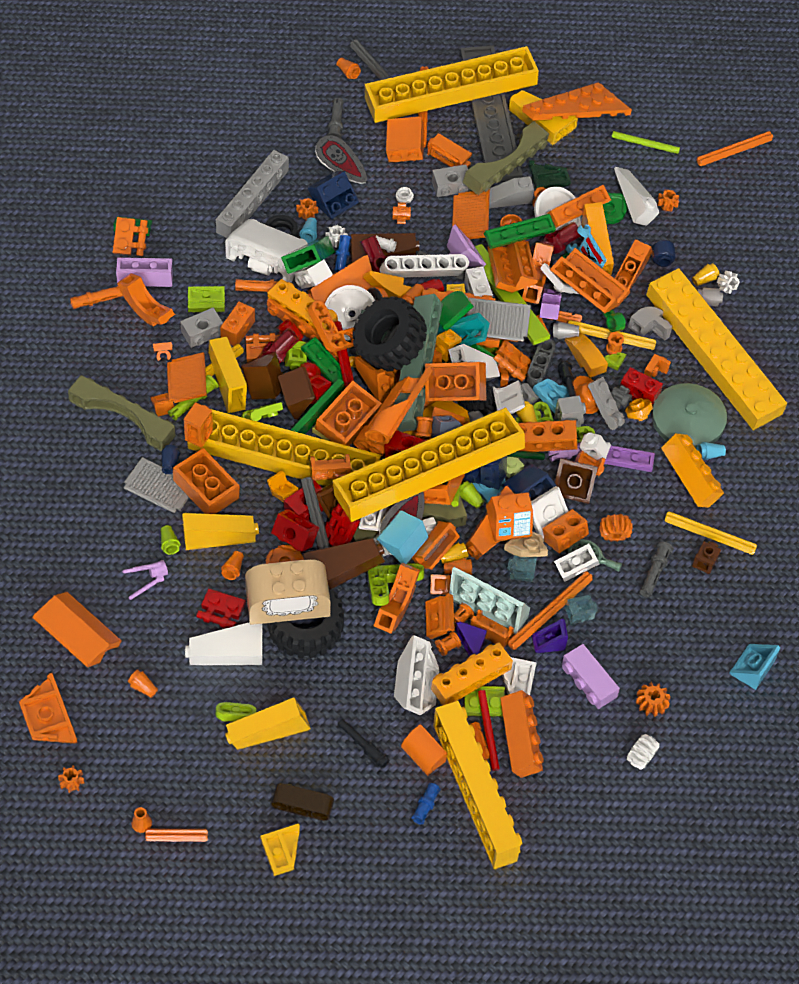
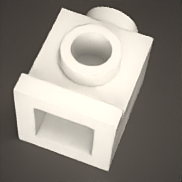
(595, 443)

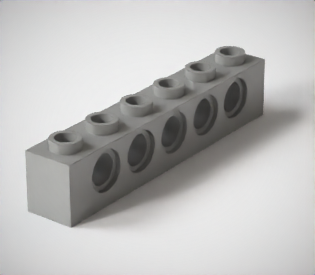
(252, 193)

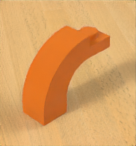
(541, 255)
(142, 302)
(390, 615)

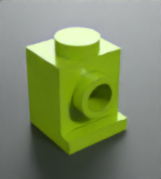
(295, 356)

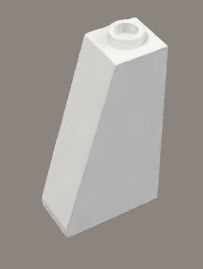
(227, 646)

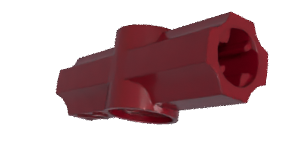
(560, 238)
(374, 252)
(280, 345)

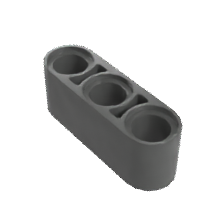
(540, 362)

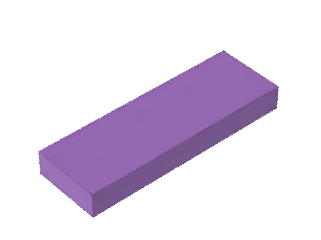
(630, 458)

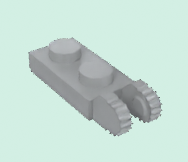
(606, 403)

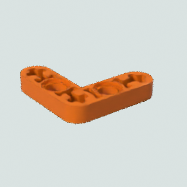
(332, 334)

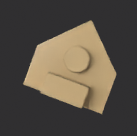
(527, 547)

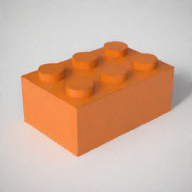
(456, 382)
(348, 415)
(206, 482)

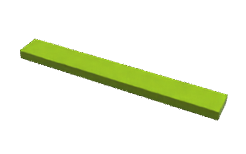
(536, 331)

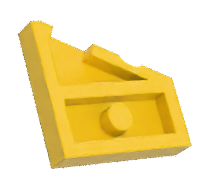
(281, 848)

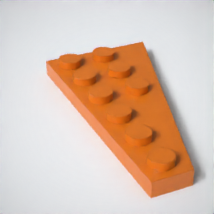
(582, 102)

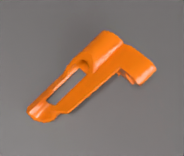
(389, 417)

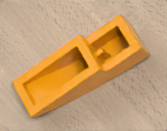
(391, 284)
(587, 355)

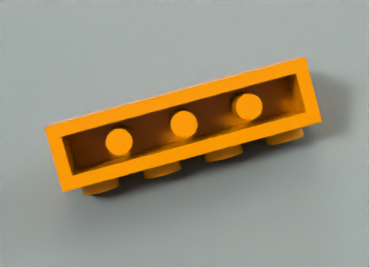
(295, 301)
(692, 470)
(471, 674)

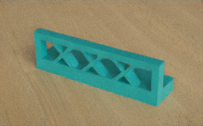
(470, 326)

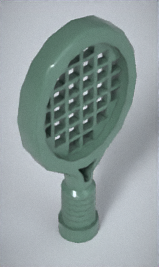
(601, 559)

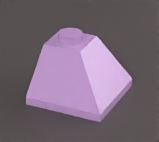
(461, 244)

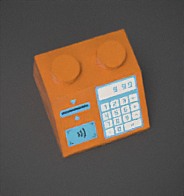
(510, 516)

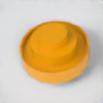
(639, 409)

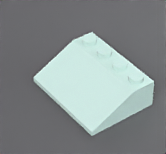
(493, 602)

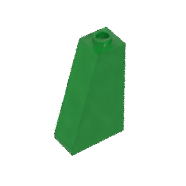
(308, 254)

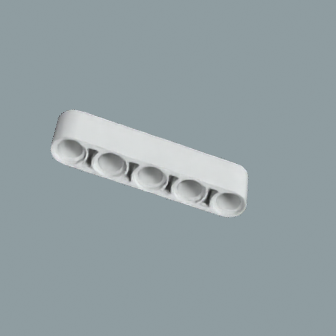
(431, 261)

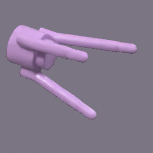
(155, 569)

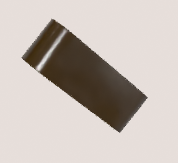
(302, 801)

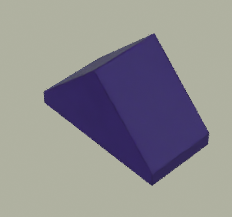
(471, 638)
(551, 638)

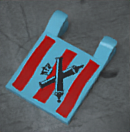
(588, 247)

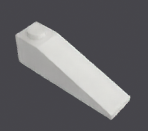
(639, 201)

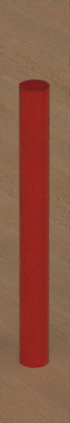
(488, 730)

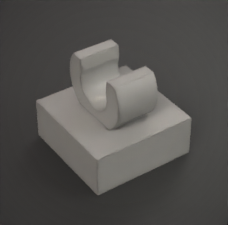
(528, 393)

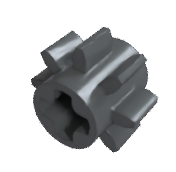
(621, 396)

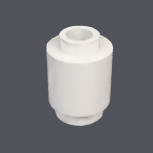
(260, 267)

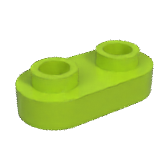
(233, 711)

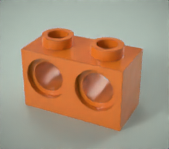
(198, 425)
(565, 531)

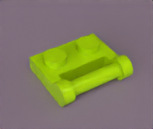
(263, 411)

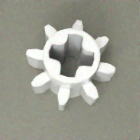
(334, 234)
(728, 281)

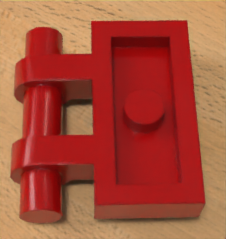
(340, 528)
(221, 604)

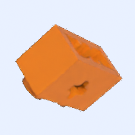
(238, 323)

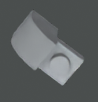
(650, 319)

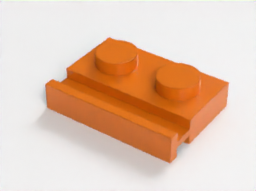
(439, 616)

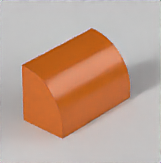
(424, 750)

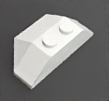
(415, 675)

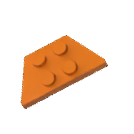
(46, 714)

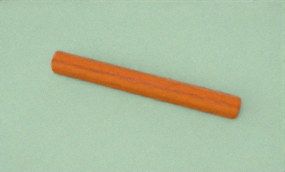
(734, 148)

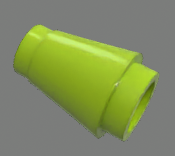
(471, 495)
(169, 540)

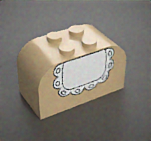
(287, 591)

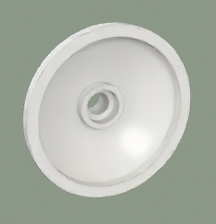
(551, 199)
(349, 299)

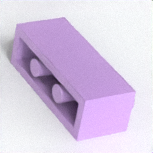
(152, 270)
(590, 676)

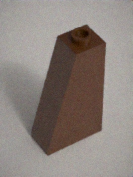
(405, 245)
(348, 560)

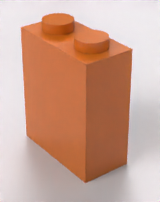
(405, 139)

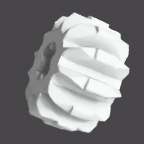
(643, 751)

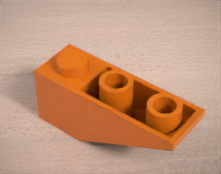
(634, 263)

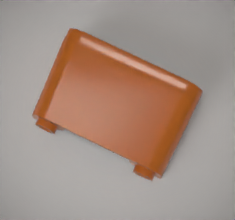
(381, 381)

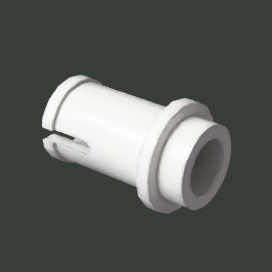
(387, 244)

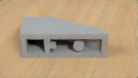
(512, 192)

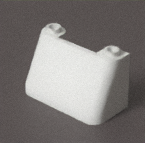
(262, 244)

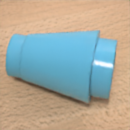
(309, 230)
(711, 450)

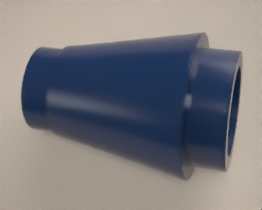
(170, 456)

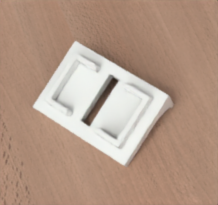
(509, 397)

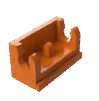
(330, 468)
(495, 632)

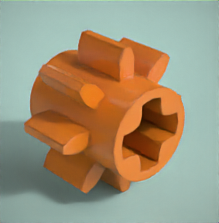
(668, 200)
(307, 208)
(401, 213)
(66, 777)

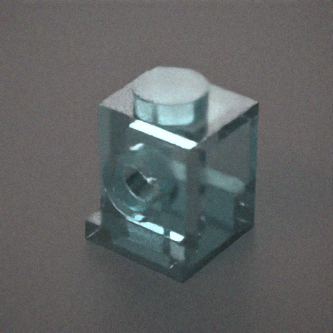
(522, 568)
(580, 609)

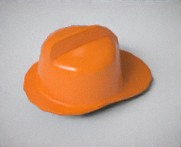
(582, 389)

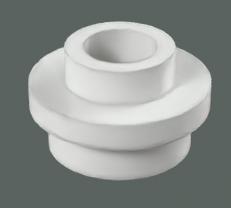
(404, 195)

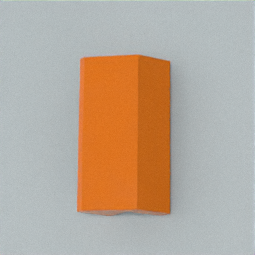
(513, 266)
(590, 281)
(76, 628)

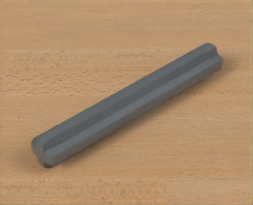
(369, 60)
(315, 512)

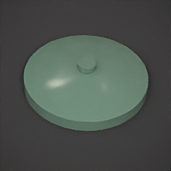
(689, 411)

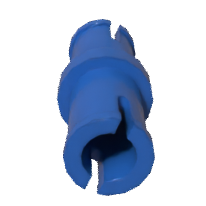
(342, 252)
(426, 803)

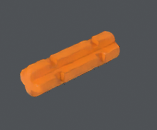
(566, 316)
(480, 738)

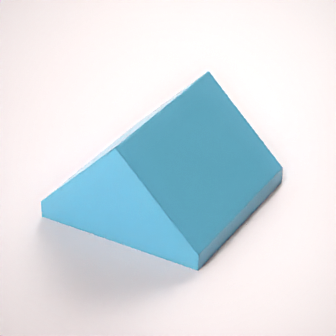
(403, 536)
(755, 663)

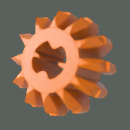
(616, 527)
(651, 692)

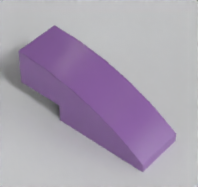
(550, 304)

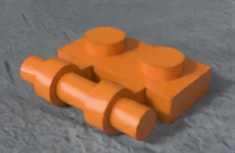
(125, 234)
(255, 348)
(512, 360)

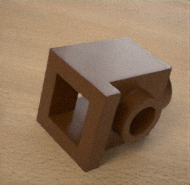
(707, 557)

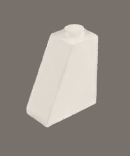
(468, 354)

